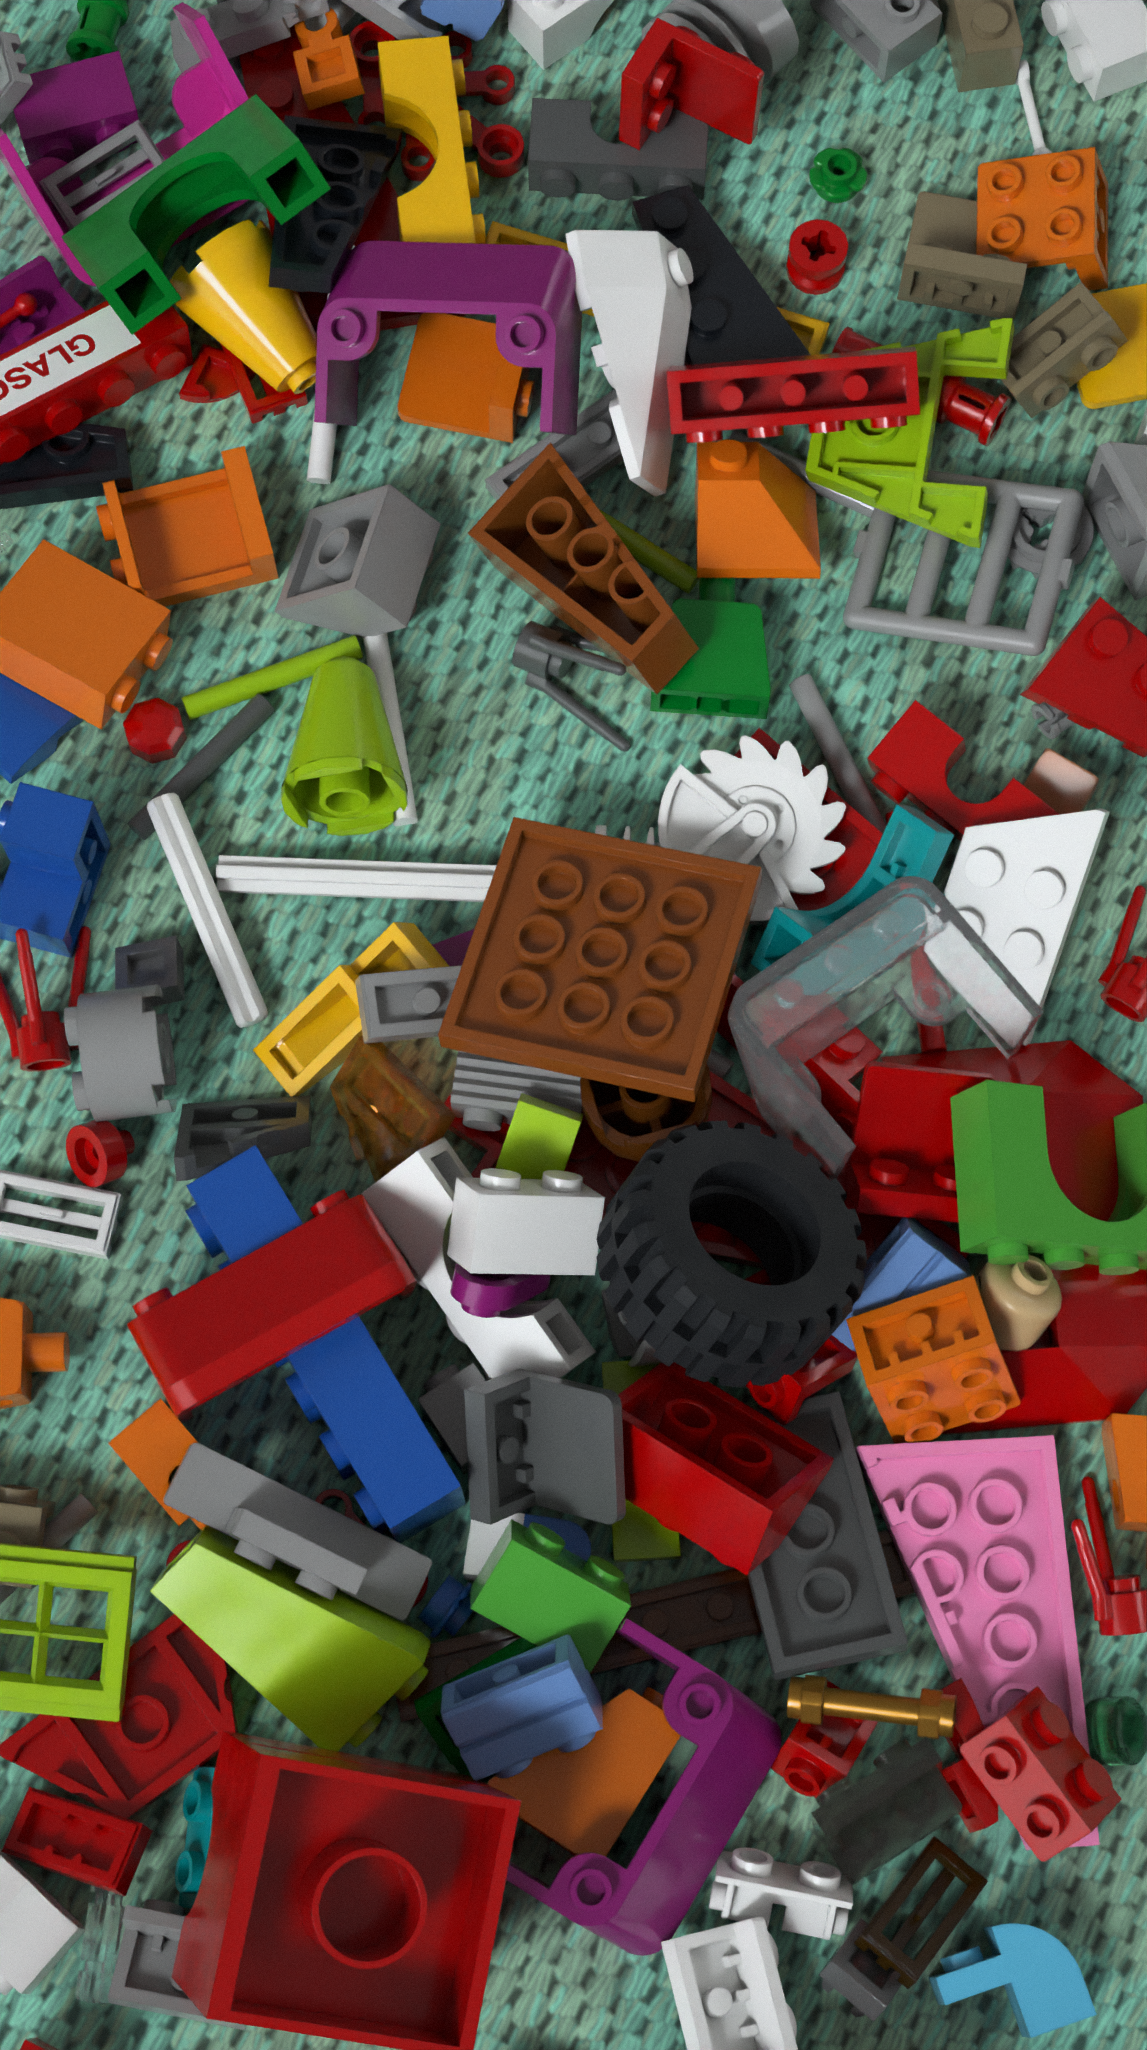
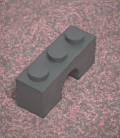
(572, 158)

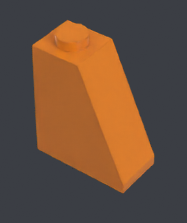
(592, 1792)

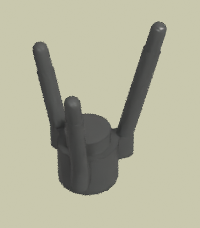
(550, 653)

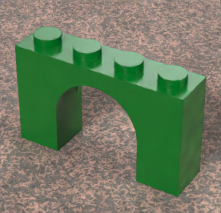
(236, 159)

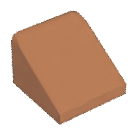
(1061, 783)

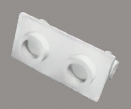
(813, 1893)

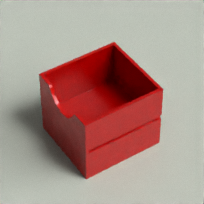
(346, 1896)

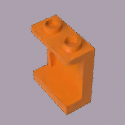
(190, 534)

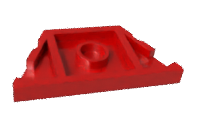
(168, 1728)

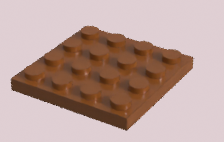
(602, 959)

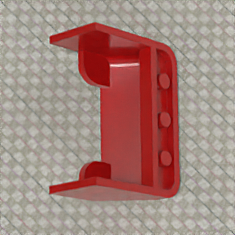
(269, 1303)

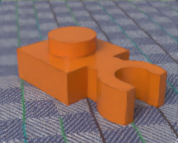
(327, 64)

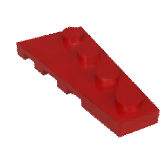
(1099, 676)

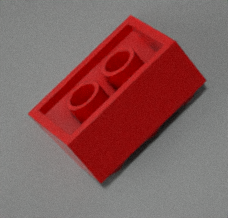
(714, 1466)

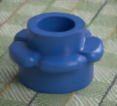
(447, 1607)

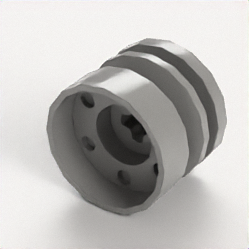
(749, 27)

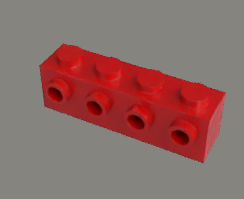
(793, 391)

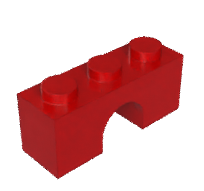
(916, 764)

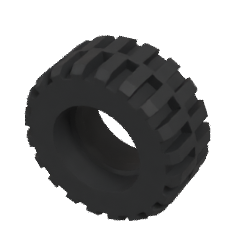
(692, 1304)

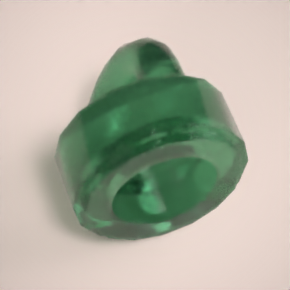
(1116, 1730)

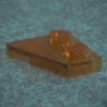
(386, 1108)

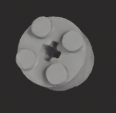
(122, 1053)

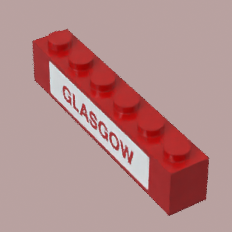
(82, 372)

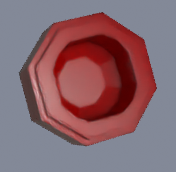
(154, 730)

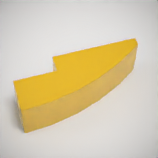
(328, 1021)

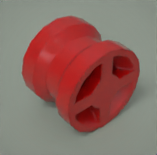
(826, 268)

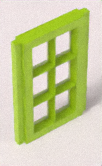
(74, 1570)

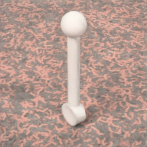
(1023, 82)

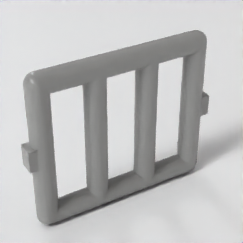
(975, 630)

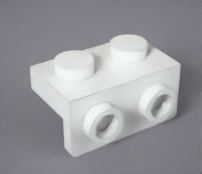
(730, 1989)

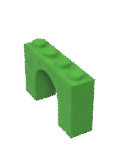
(1011, 1197)

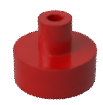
(98, 1152)

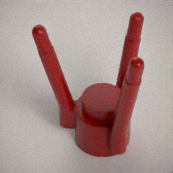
(1127, 982)
(42, 1038)
(1116, 1599)

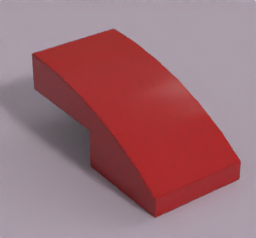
(978, 1805)

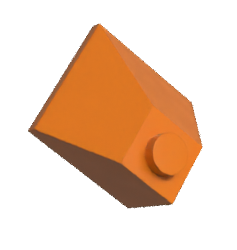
(752, 515)

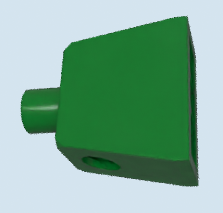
(731, 665)

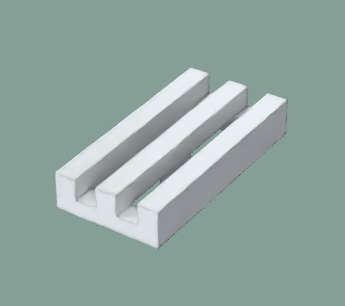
(104, 1225)

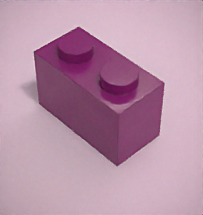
(75, 108)

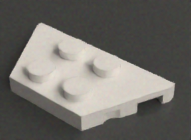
(1023, 888)

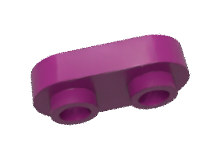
(491, 1293)

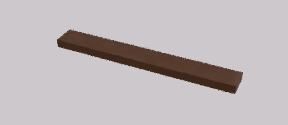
(681, 1614)

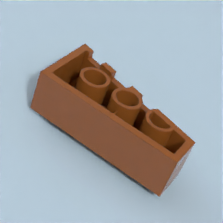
(575, 565)

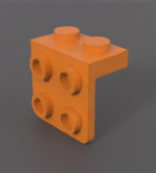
(462, 380)

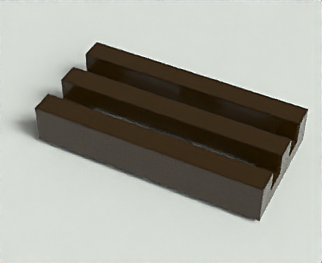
(890, 1951)

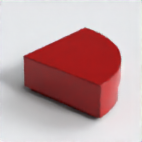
(210, 377)

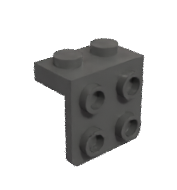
(544, 1446)

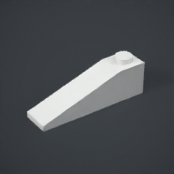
(643, 318)

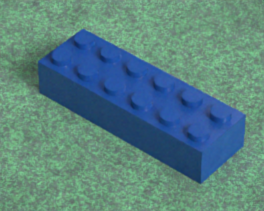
(338, 1375)

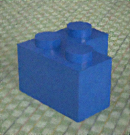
(53, 869)

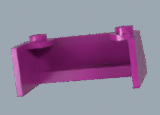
(520, 284)
(734, 1753)

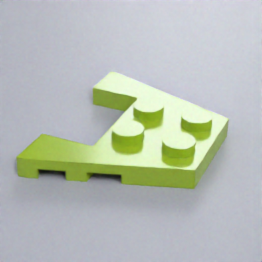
(892, 464)

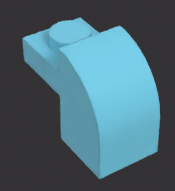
(1035, 1971)

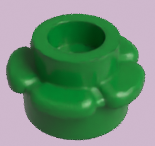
(837, 187)

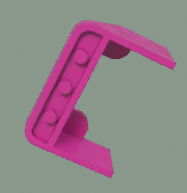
(200, 100)

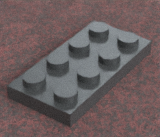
(828, 1585)

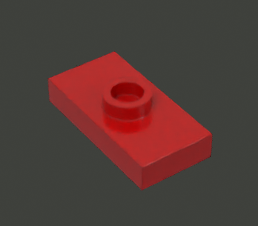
(77, 1841)

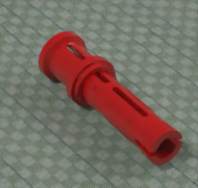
(959, 401)

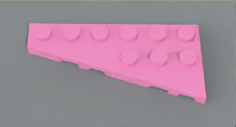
(988, 1565)

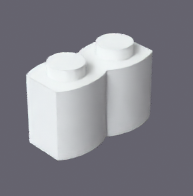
(32, 1929)

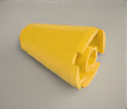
(237, 307)

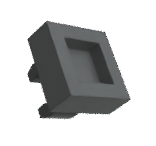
(860, 1977)

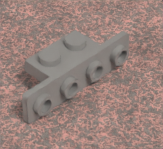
(297, 1531)

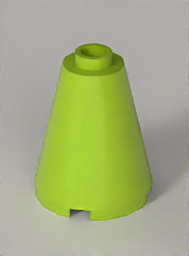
(344, 755)

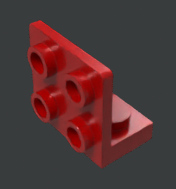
(692, 76)
(906, 1141)

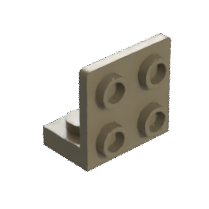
(944, 265)

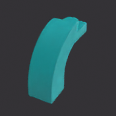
(908, 847)

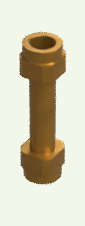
(812, 1699)

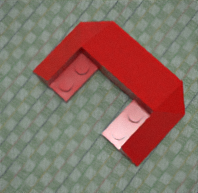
(1096, 1346)

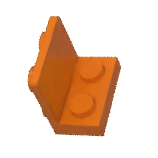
(1046, 212)
(933, 1362)

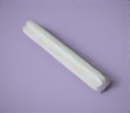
(207, 910)

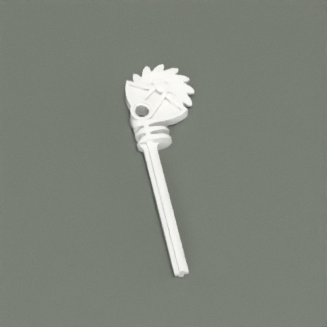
(739, 812)

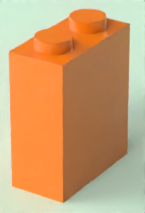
(79, 635)

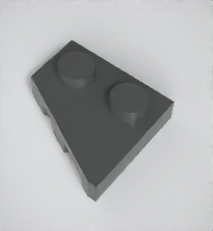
(223, 1129)

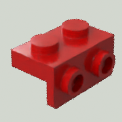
(1041, 1775)

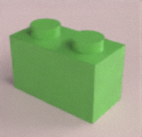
(550, 1592)

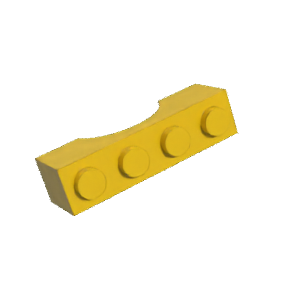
(420, 98)

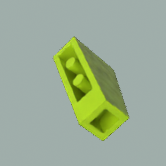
(307, 1655)

